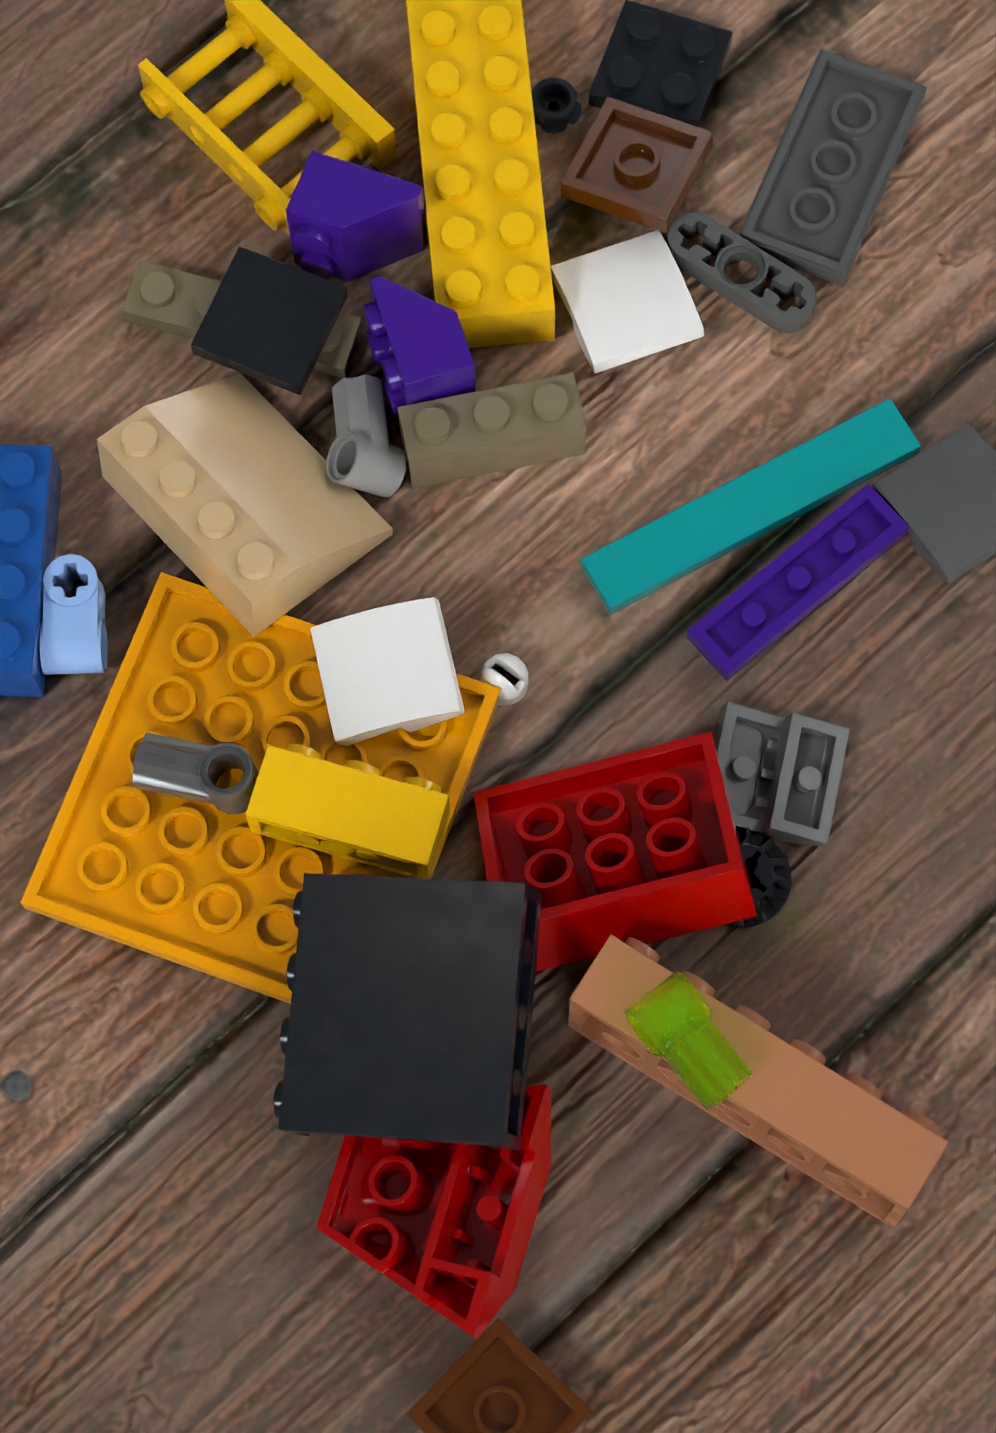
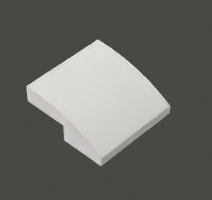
(627, 301)
(387, 670)

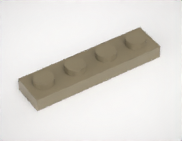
(179, 301)

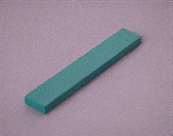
(749, 506)

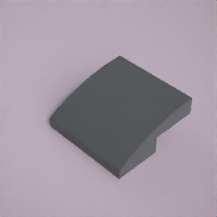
(948, 502)
(780, 772)

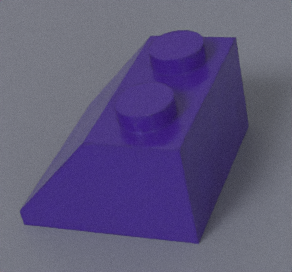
(353, 219)

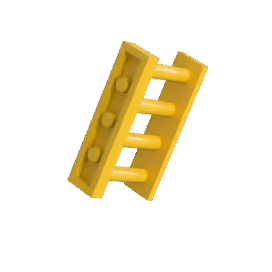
(285, 61)

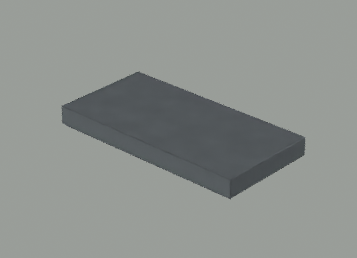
(832, 166)

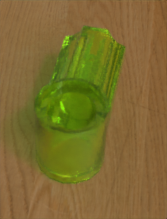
(677, 1025)

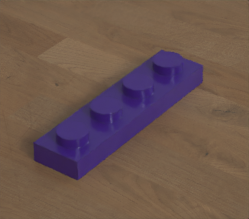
(797, 582)

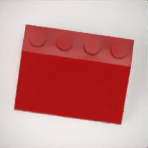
(620, 848)

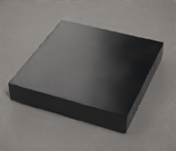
(269, 320)

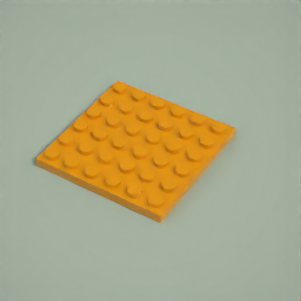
(179, 870)

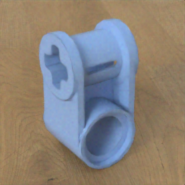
(74, 627)

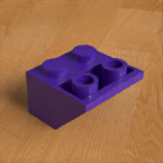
(417, 346)

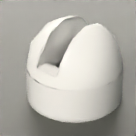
(512, 664)

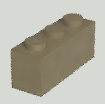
(492, 430)

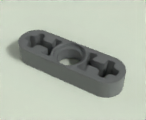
(735, 248)

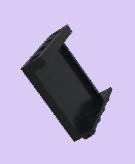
(409, 1009)

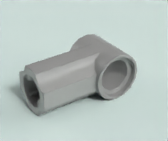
(362, 451)

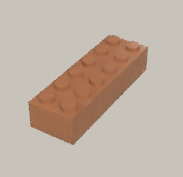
(792, 1101)

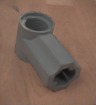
(193, 770)

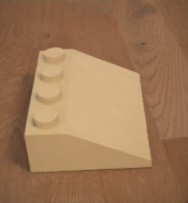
(239, 497)

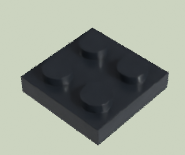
(661, 63)

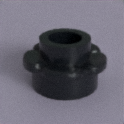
(555, 92)

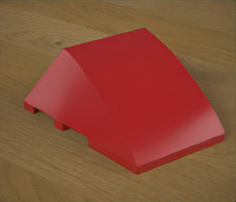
(443, 1214)

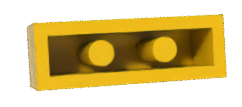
(349, 810)

